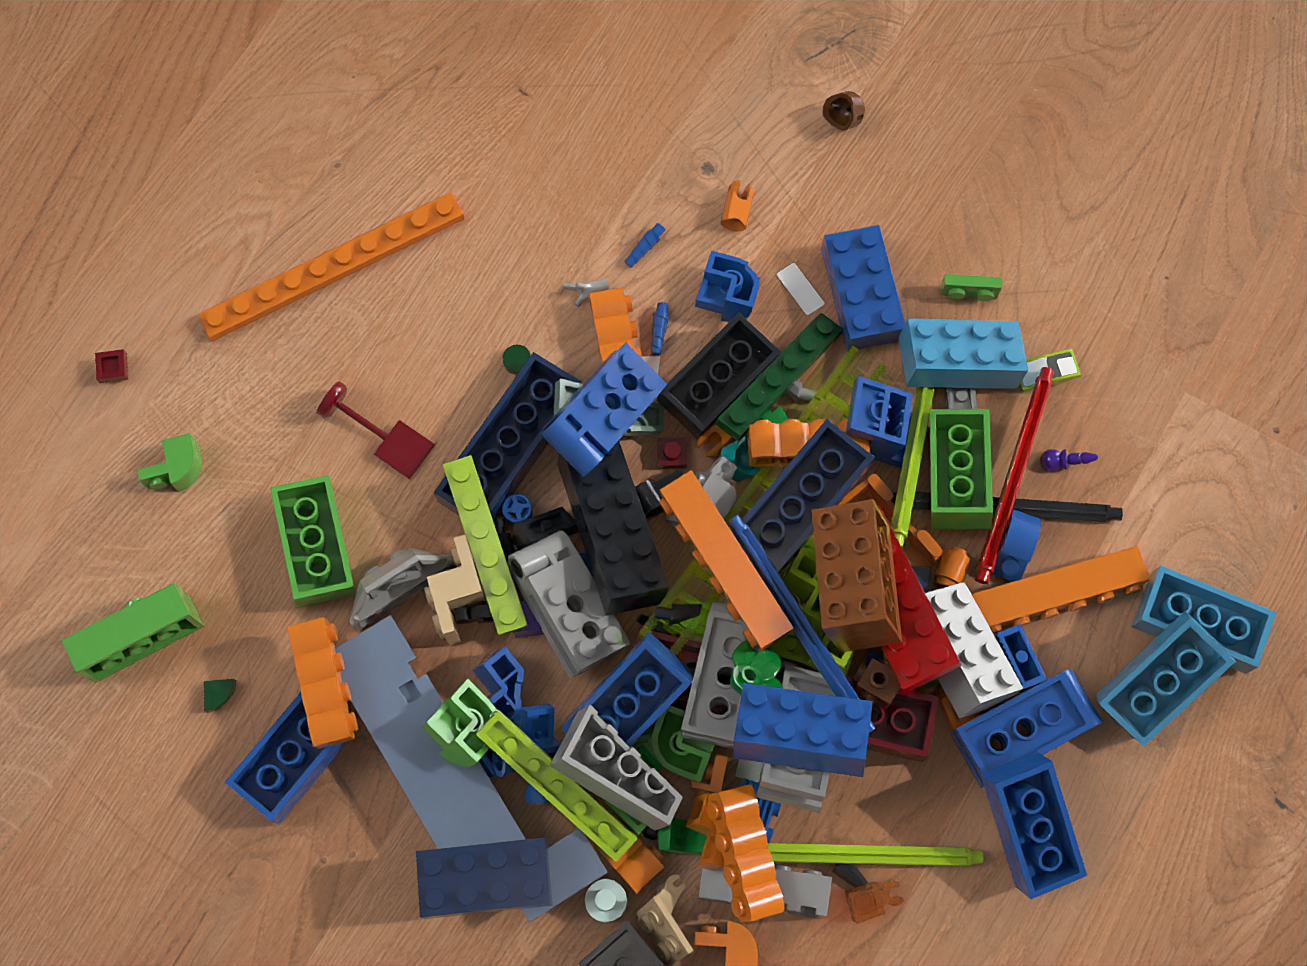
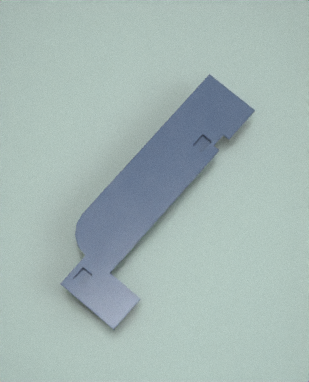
(451, 800)

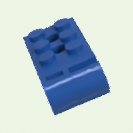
(603, 409)
(1049, 712)

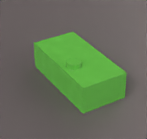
(960, 469)
(312, 541)
(133, 633)

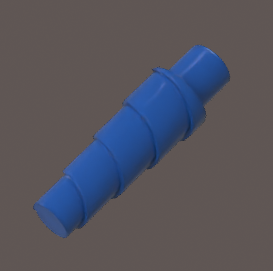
(649, 239)
(659, 325)

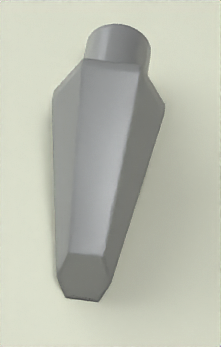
(797, 392)

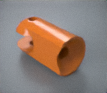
(737, 209)
(716, 437)

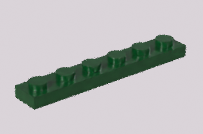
(779, 376)

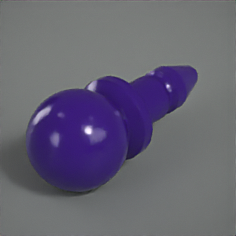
(1053, 460)

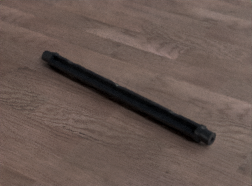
(1044, 508)

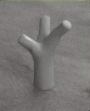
(586, 288)

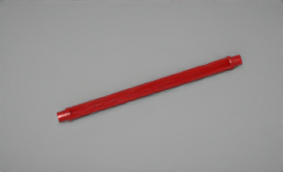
(1014, 475)

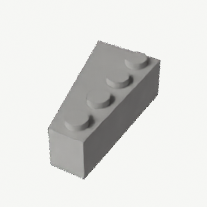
(612, 770)

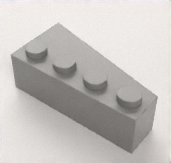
(802, 892)

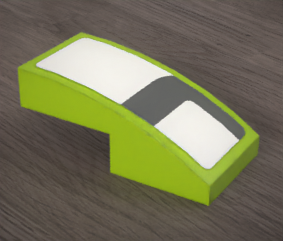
(1062, 363)

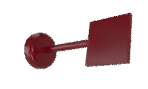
(401, 448)

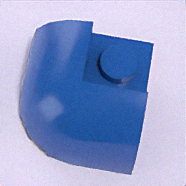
(728, 286)

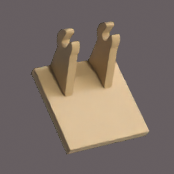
(658, 922)

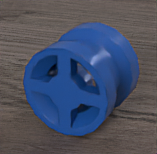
(516, 504)

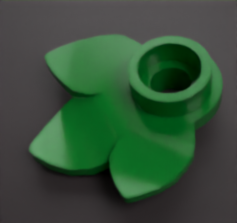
(757, 667)

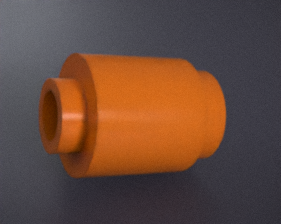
(952, 567)

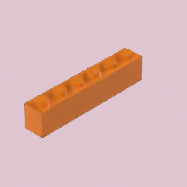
(725, 560)
(1063, 588)

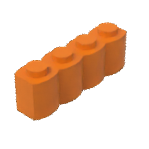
(612, 321)
(779, 443)
(321, 682)
(746, 854)
(638, 864)

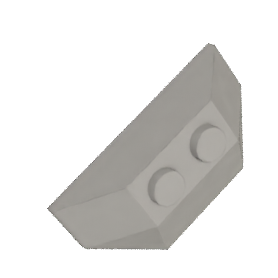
(395, 583)

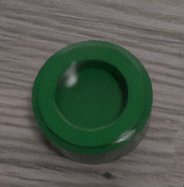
(515, 358)

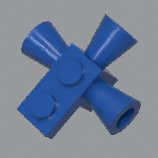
(538, 725)

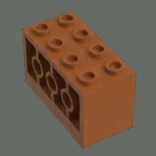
(856, 576)

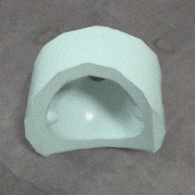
(606, 900)

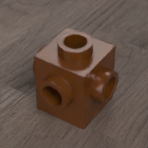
(869, 690)

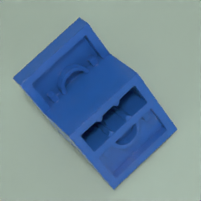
(882, 418)

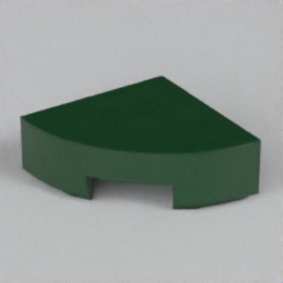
(217, 693)

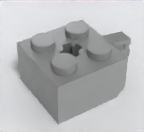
(716, 485)

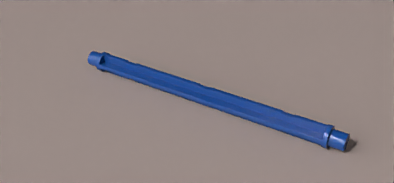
(792, 610)

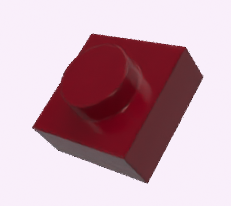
(111, 366)
(672, 453)

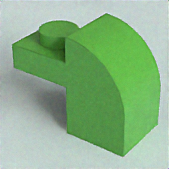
(181, 465)

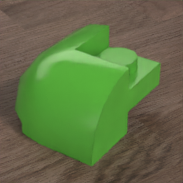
(457, 722)
(675, 752)

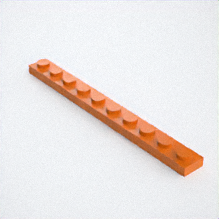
(331, 266)

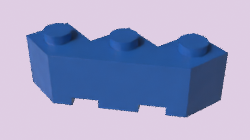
(503, 679)

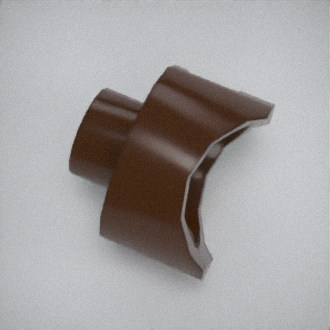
(846, 110)

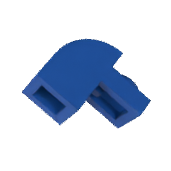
(1017, 545)

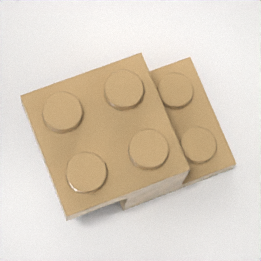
(454, 590)

